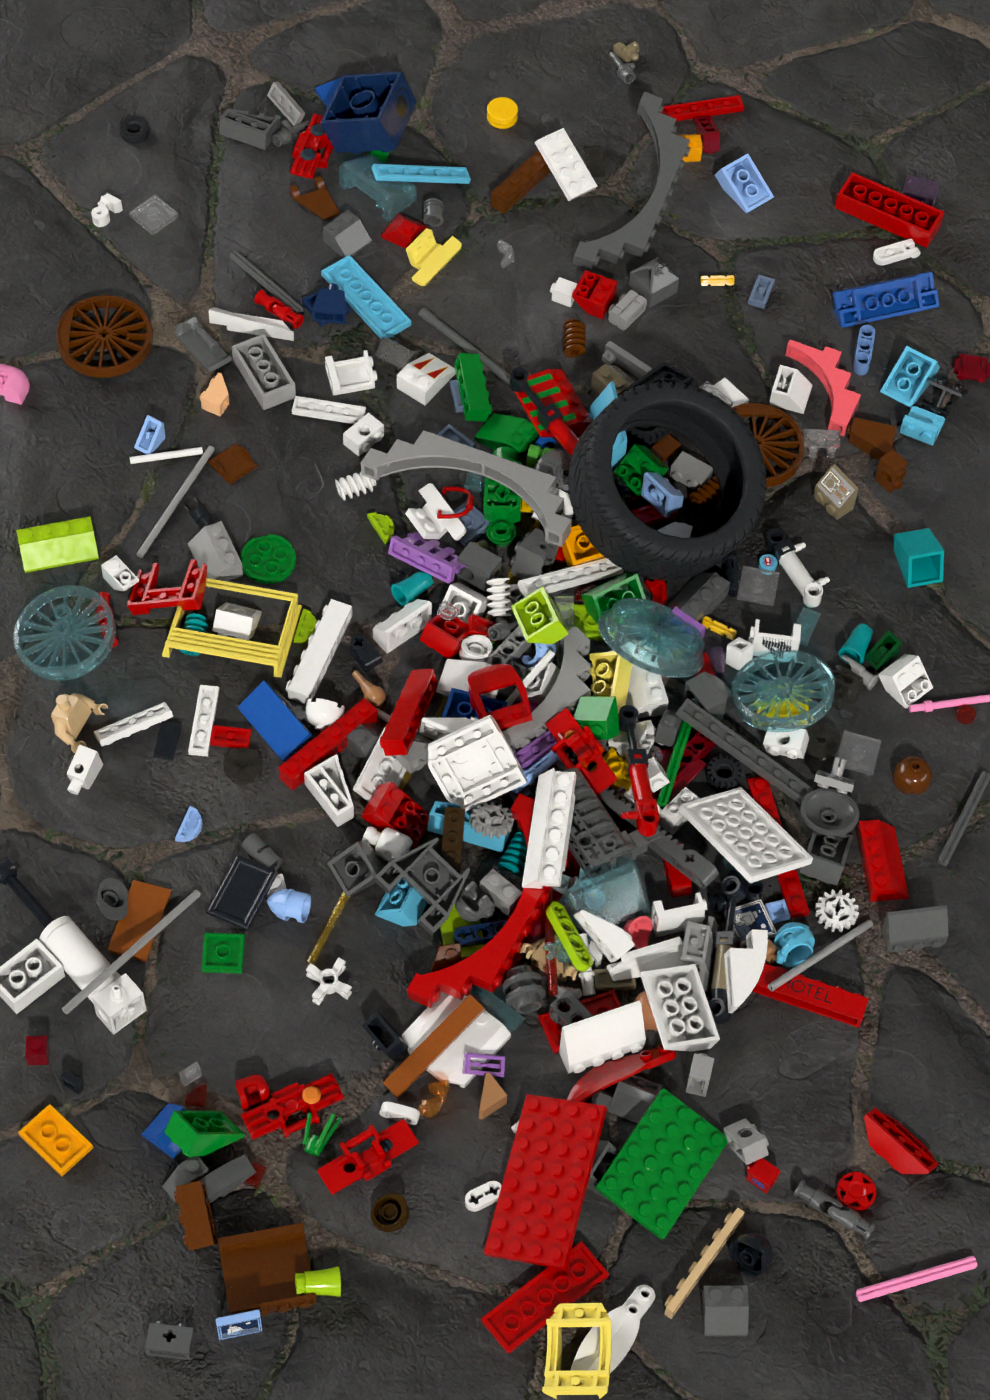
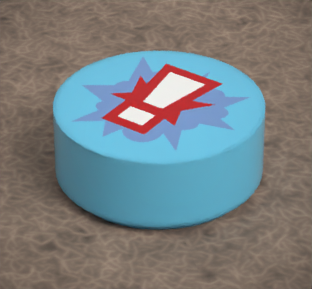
(768, 562)

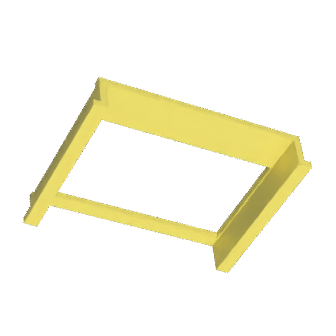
(234, 647)

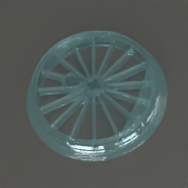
(640, 621)

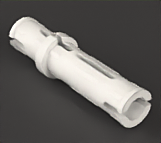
(587, 976)

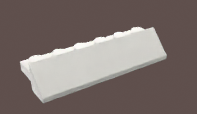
(550, 829)

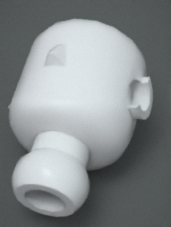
(389, 843)

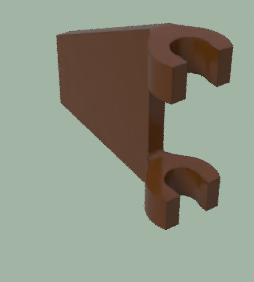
(317, 201)

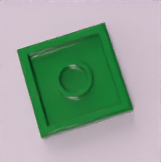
(223, 953)

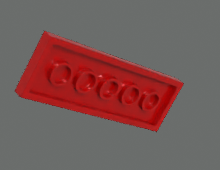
(535, 1302)

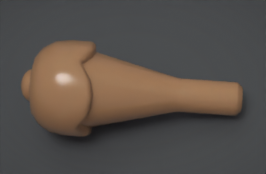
(371, 692)

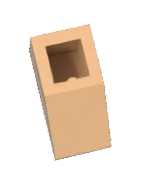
(216, 396)

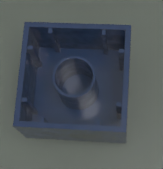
(368, 112)

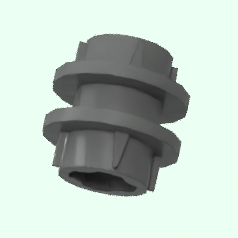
(523, 989)

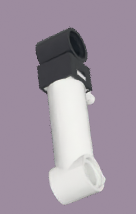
(787, 558)

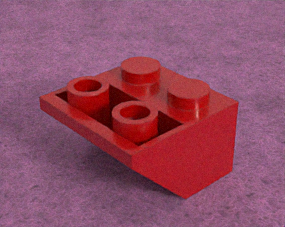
(595, 293)

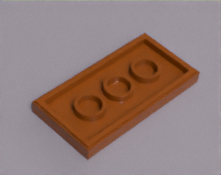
(145, 909)

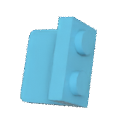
(922, 425)

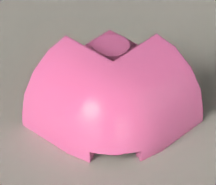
(13, 384)

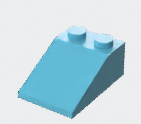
(910, 377)

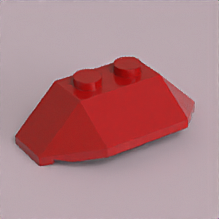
(897, 1144)

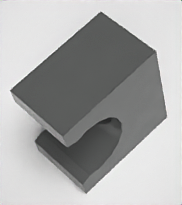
(481, 567)

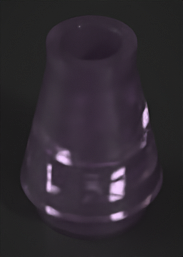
(718, 660)

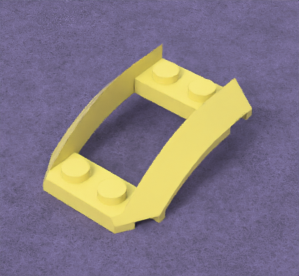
(583, 1381)

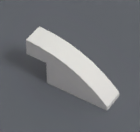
(745, 967)

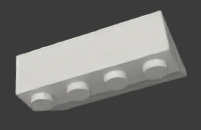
(646, 691)
(680, 1008)
(602, 1038)

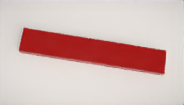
(704, 108)

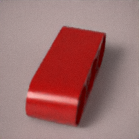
(677, 882)

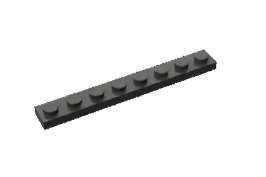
(743, 751)

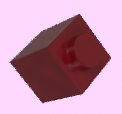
(37, 1050)

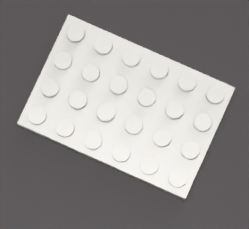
(745, 834)

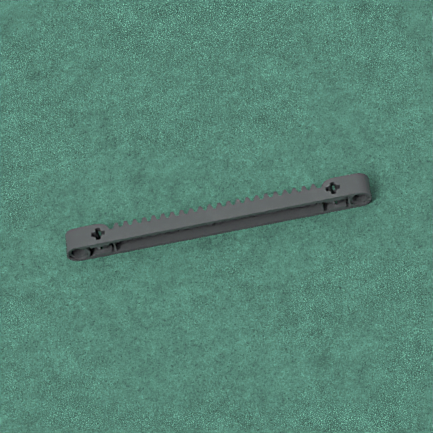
(686, 861)

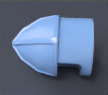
(289, 904)

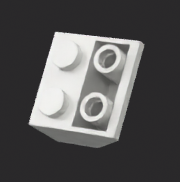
(790, 390)
(906, 680)

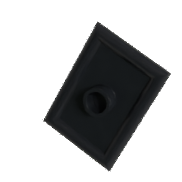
(242, 892)

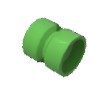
(534, 454)

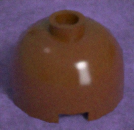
(912, 775)

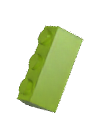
(539, 618)

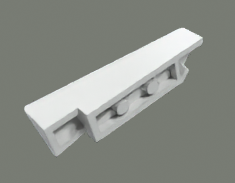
(251, 324)

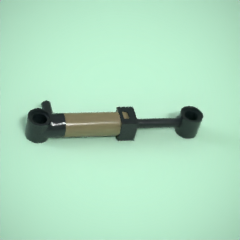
(723, 942)

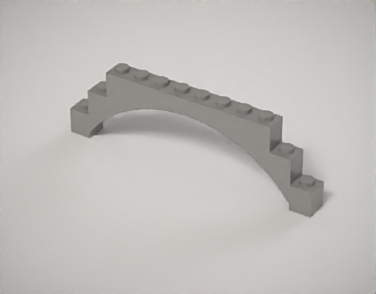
(439, 452)
(564, 694)

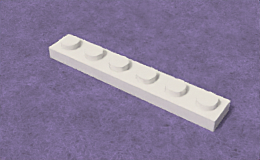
(570, 577)

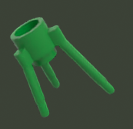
(316, 1144)

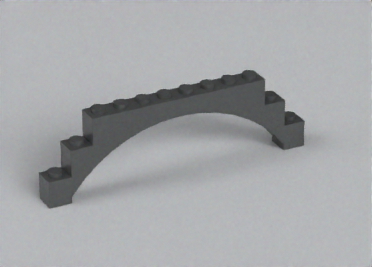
(635, 235)

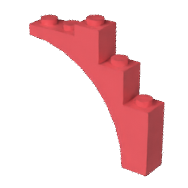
(835, 380)

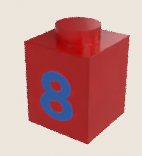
(762, 1174)

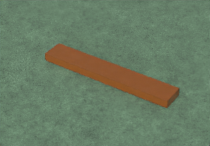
(433, 1046)

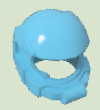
(796, 940)

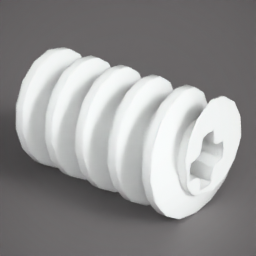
(354, 485)
(498, 597)

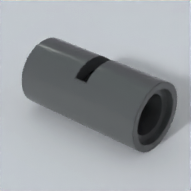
(261, 852)

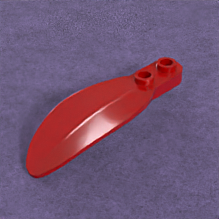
(618, 1070)

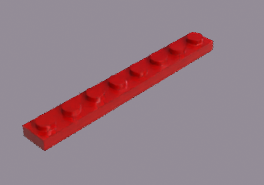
(788, 881)

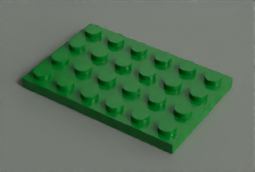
(662, 1164)

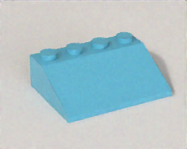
(596, 408)

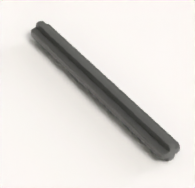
(266, 282)
(964, 819)

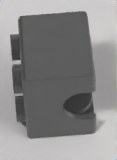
(533, 555)

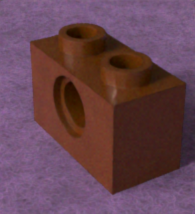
(891, 471)

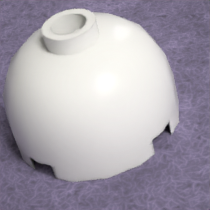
(323, 713)

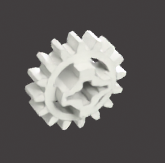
(846, 911)

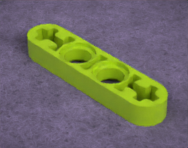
(559, 917)

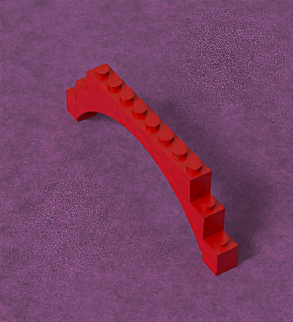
(489, 963)

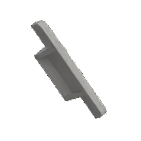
(699, 947)

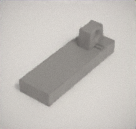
(286, 103)
(617, 355)

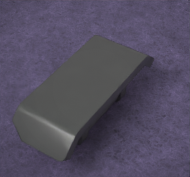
(201, 345)

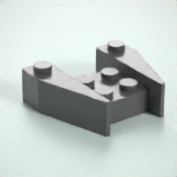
(430, 878)

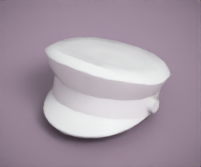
(476, 649)

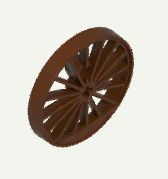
(103, 336)
(770, 445)

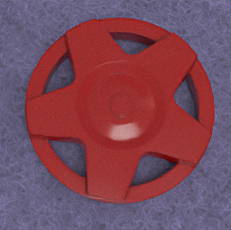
(856, 1191)

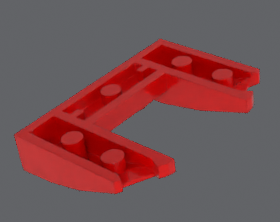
(189, 596)

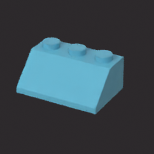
(401, 905)

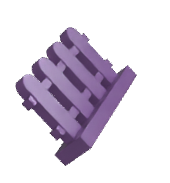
(422, 556)

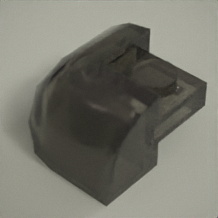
(847, 687)

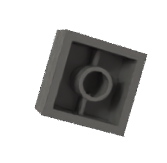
(654, 281)
(708, 693)

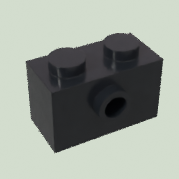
(385, 1036)

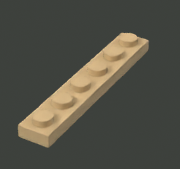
(697, 1269)

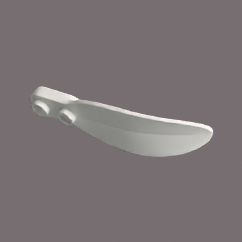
(624, 1331)

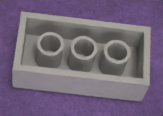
(263, 371)

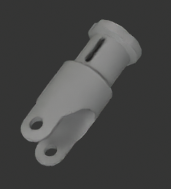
(868, 679)

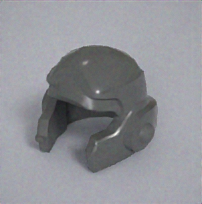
(473, 903)

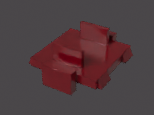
(972, 368)

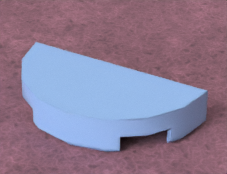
(190, 826)

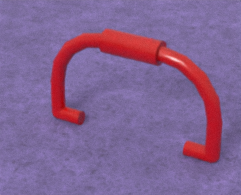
(469, 505)

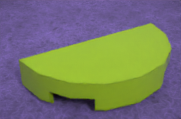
(383, 525)
(305, 627)

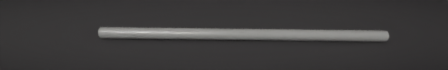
(130, 952)

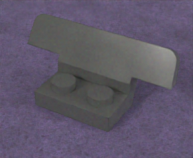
(630, 1098)

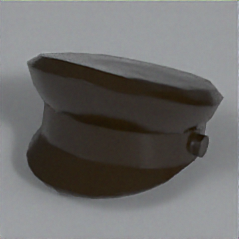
(390, 1212)

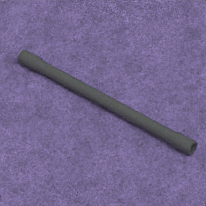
(431, 319)

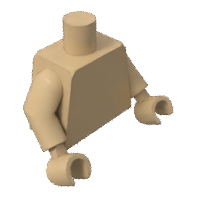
(71, 716)
(539, 959)

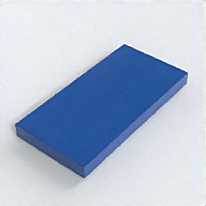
(274, 721)

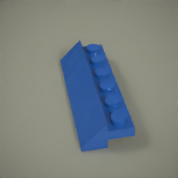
(885, 299)

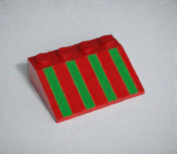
(554, 387)

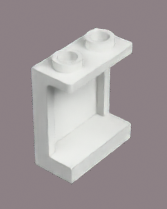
(350, 374)
(675, 919)

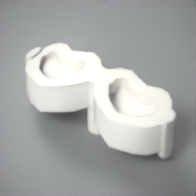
(576, 992)

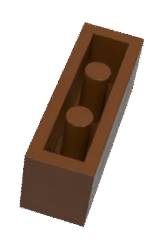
(195, 1215)

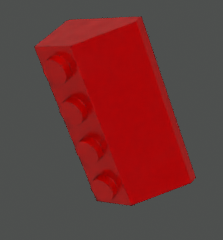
(881, 861)

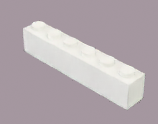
(319, 651)

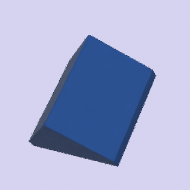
(156, 1131)

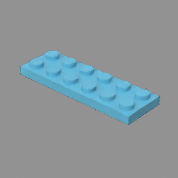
(366, 297)

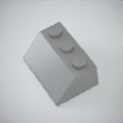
(216, 550)

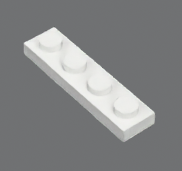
(327, 410)
(203, 720)
(133, 724)

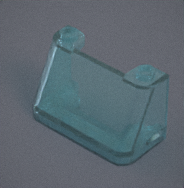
(389, 195)
(611, 896)

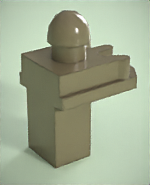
(628, 52)

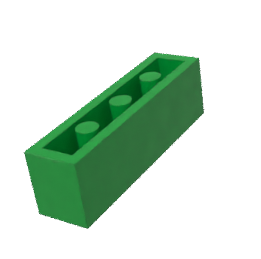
(472, 387)

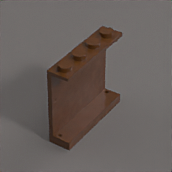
(262, 1269)

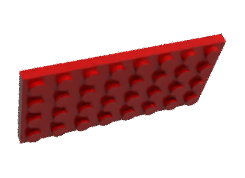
(545, 1181)

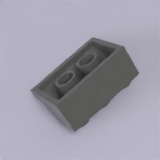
(701, 595)
(915, 928)

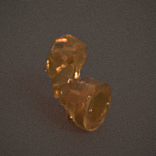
(432, 1106)

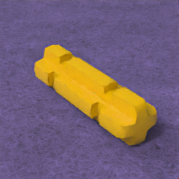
(717, 280)
(719, 628)

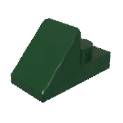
(883, 650)

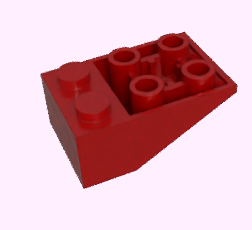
(396, 810)

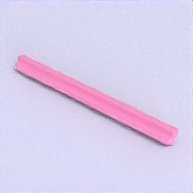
(916, 1278)

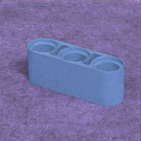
(864, 350)

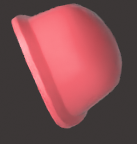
(640, 930)

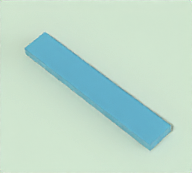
(419, 173)

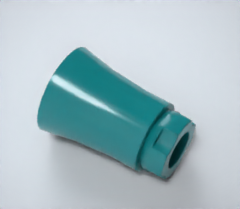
(411, 587)
(857, 643)

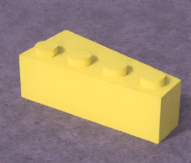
(610, 676)

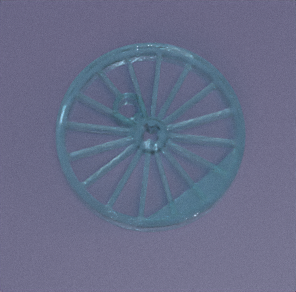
(65, 631)
(784, 689)

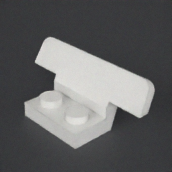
(426, 519)

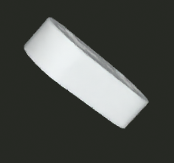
(398, 1112)
(481, 1191)

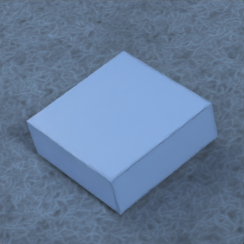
(777, 911)

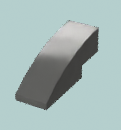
(228, 1177)

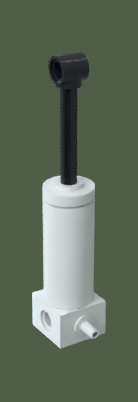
(116, 999)

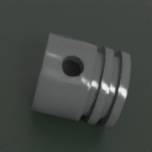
(433, 212)

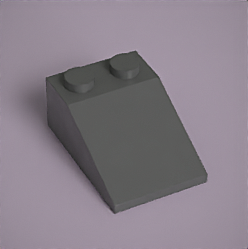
(828, 856)

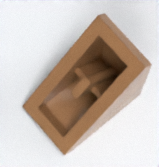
(492, 1097)

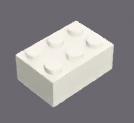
(28, 975)

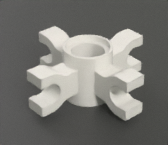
(325, 988)

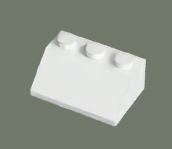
(402, 625)

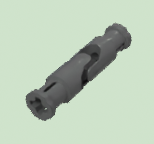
(845, 1216)

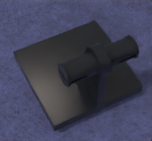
(943, 383)

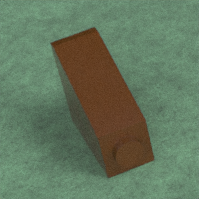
(871, 437)

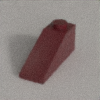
(709, 134)

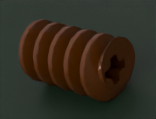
(574, 338)
(705, 496)

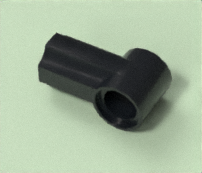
(756, 886)

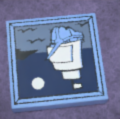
(239, 1324)

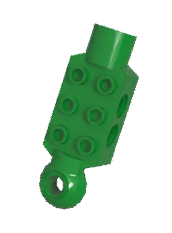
(501, 505)

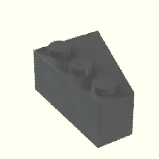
(249, 128)

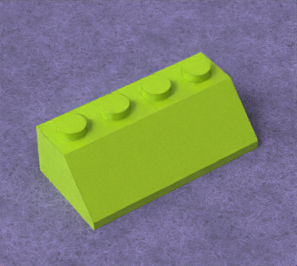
(57, 544)

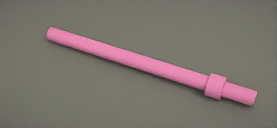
(928, 706)

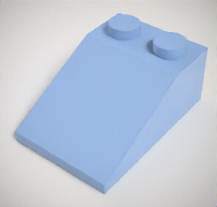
(744, 183)

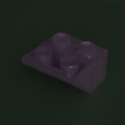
(921, 189)

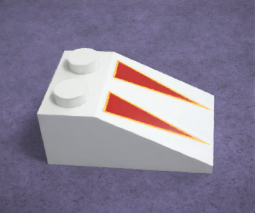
(424, 377)

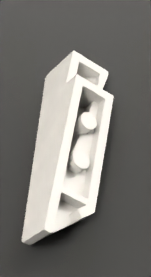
(653, 957)

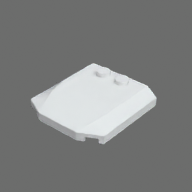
(474, 764)
(483, 1036)

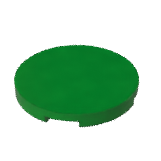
(268, 559)

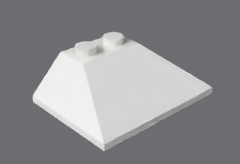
(439, 727)

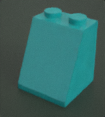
(919, 557)

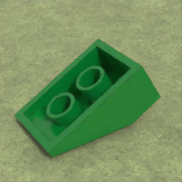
(508, 432)
(201, 1131)

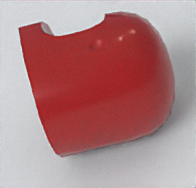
(252, 1090)

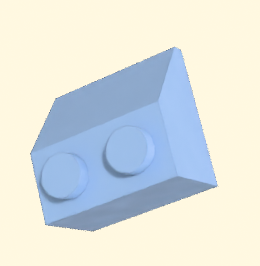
(661, 494)

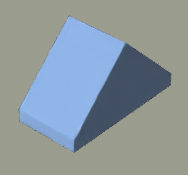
(151, 435)

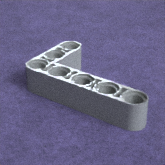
(511, 644)

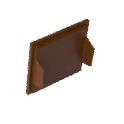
(233, 463)

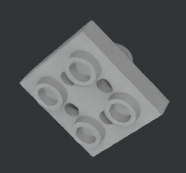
(835, 778)

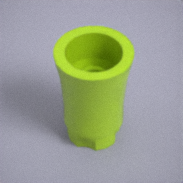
(319, 1282)

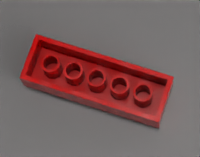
(889, 209)

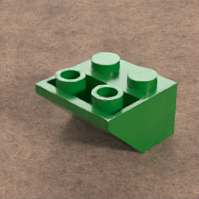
(635, 464)

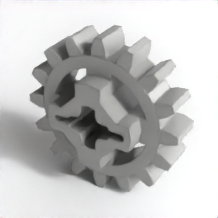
(491, 820)

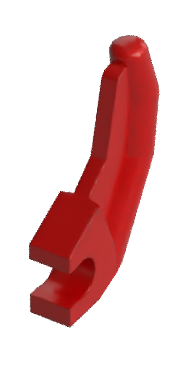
(658, 590)

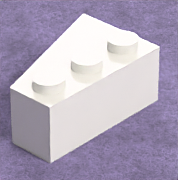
(330, 790)

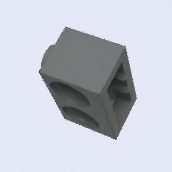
(576, 1010)

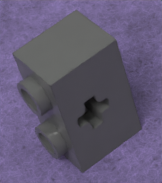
(178, 1348)

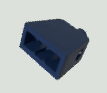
(330, 305)

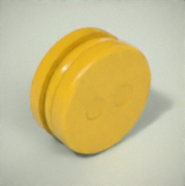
(502, 113)

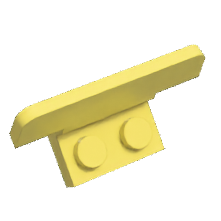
(430, 256)

